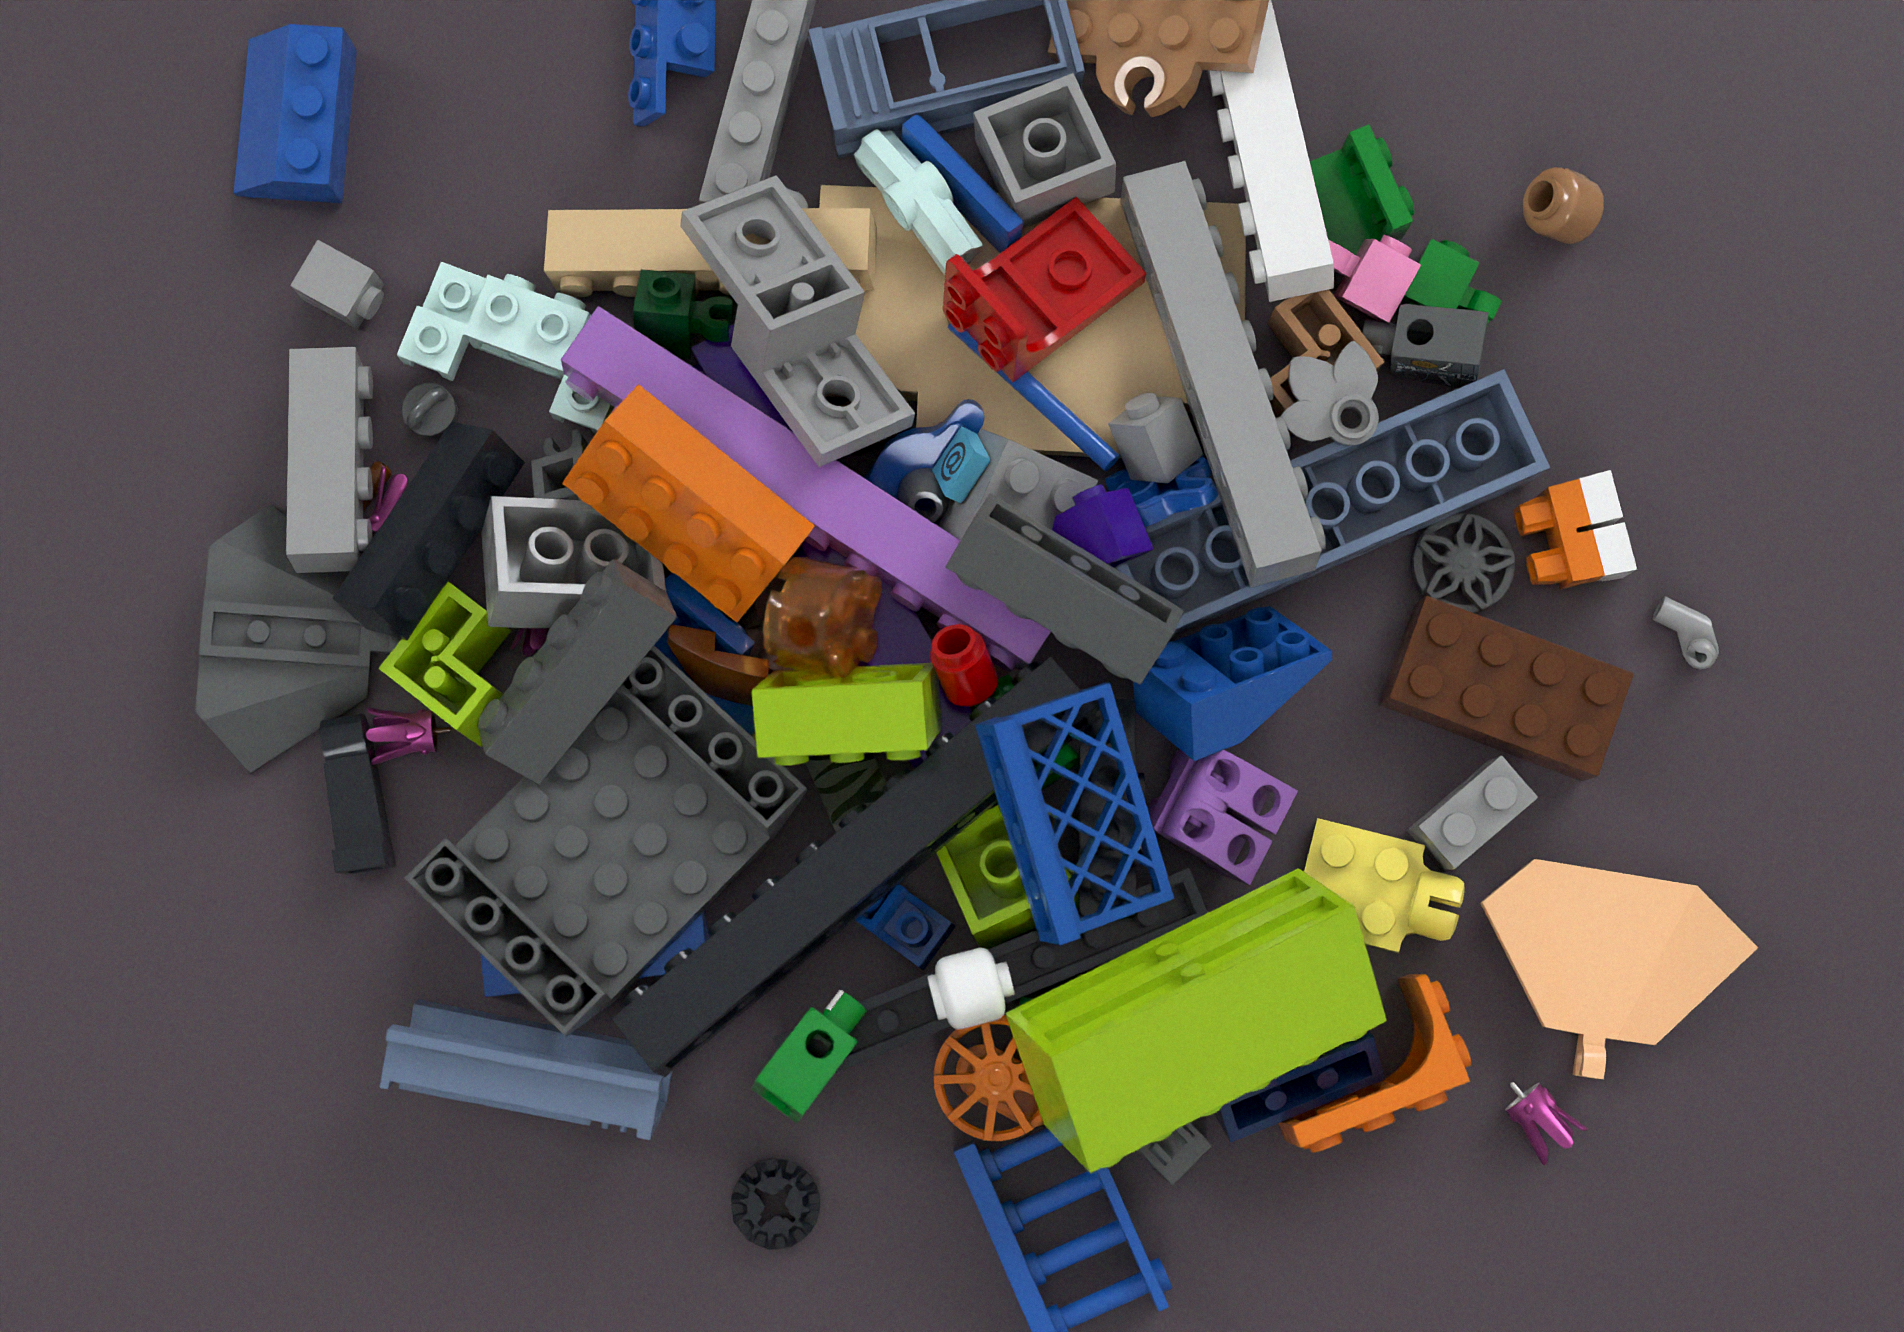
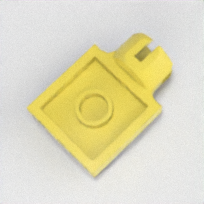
(1384, 883)

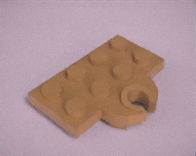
(1164, 42)

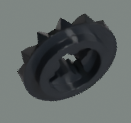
(771, 1177)

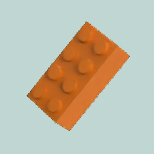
(687, 503)

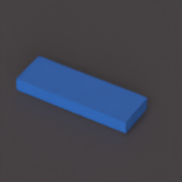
(970, 193)

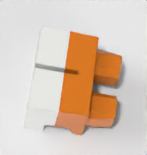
(1574, 556)

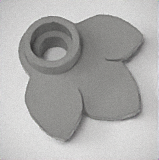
(1328, 390)

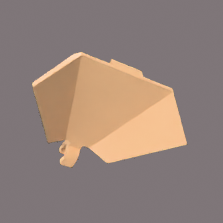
(1612, 952)

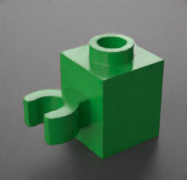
(1445, 281)

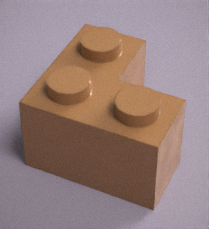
(1313, 328)

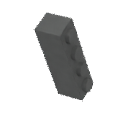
(1064, 589)
(575, 671)

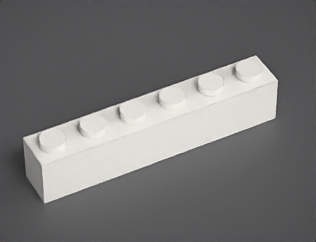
(1275, 173)

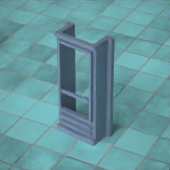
(858, 84)
(524, 1068)

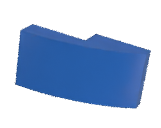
(907, 925)

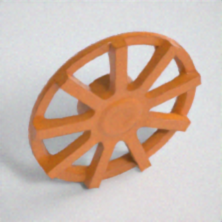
(993, 1078)

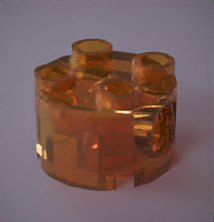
(822, 618)

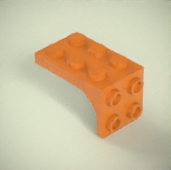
(1430, 1068)

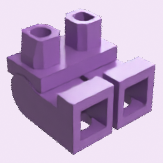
(1195, 808)

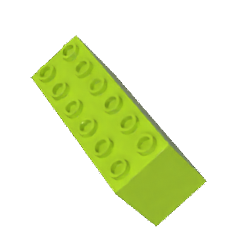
(1197, 1018)

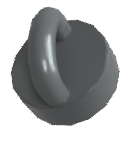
(429, 410)

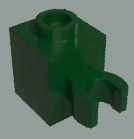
(670, 315)

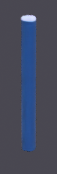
(1054, 411)

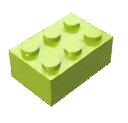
(866, 712)

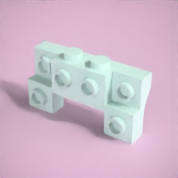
(503, 321)

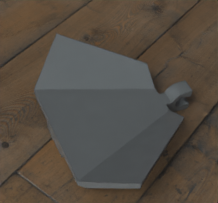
(275, 645)

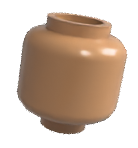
(1563, 205)

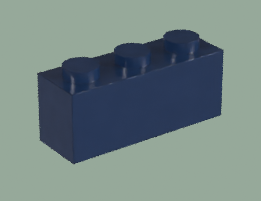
(1306, 1087)

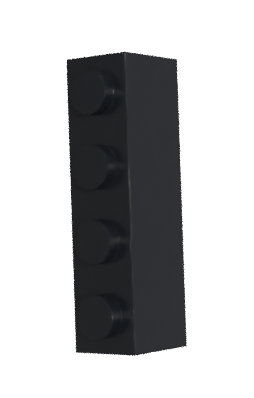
(428, 530)

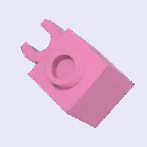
(1374, 276)

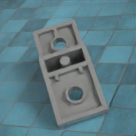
(797, 319)

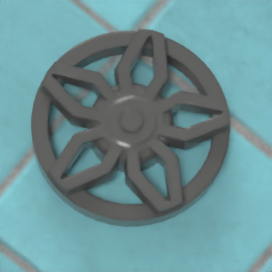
(1464, 561)

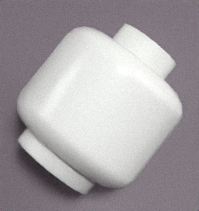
(970, 988)

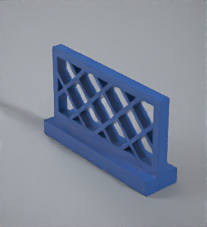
(1029, 824)

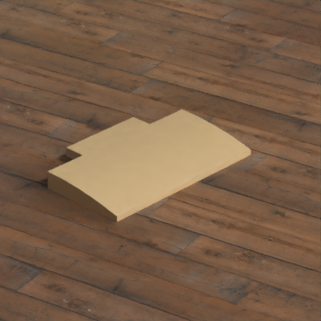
(1090, 374)

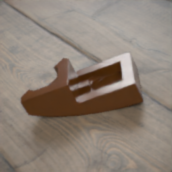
(713, 671)

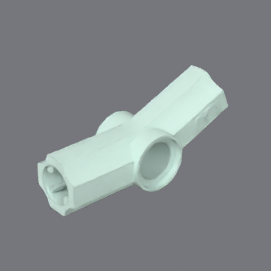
(917, 197)

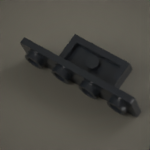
(1090, 807)

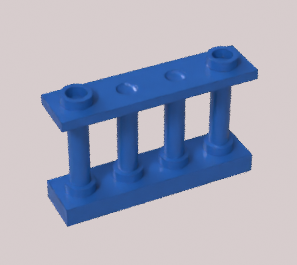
(1029, 1271)

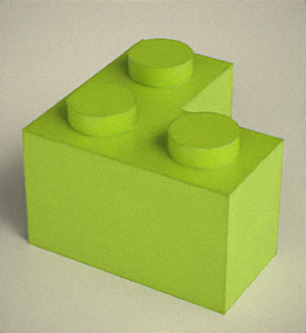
(444, 658)

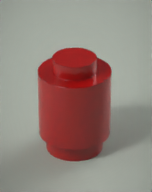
(963, 665)

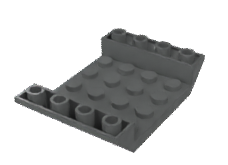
(615, 848)

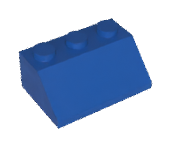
(296, 114)

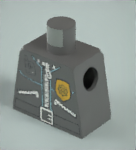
(1451, 349)

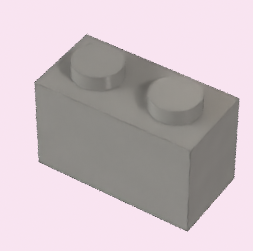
(1472, 813)

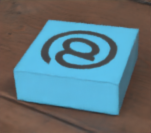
(961, 465)

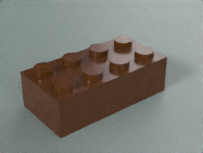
(1506, 689)

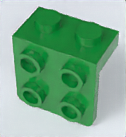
(1360, 192)

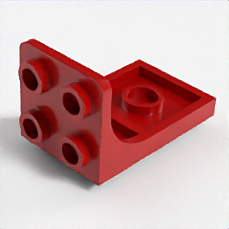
(1039, 289)

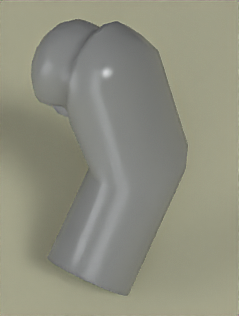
(1693, 631)

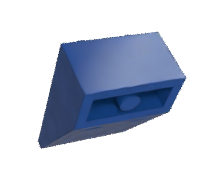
(1227, 680)

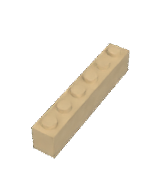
(610, 247)

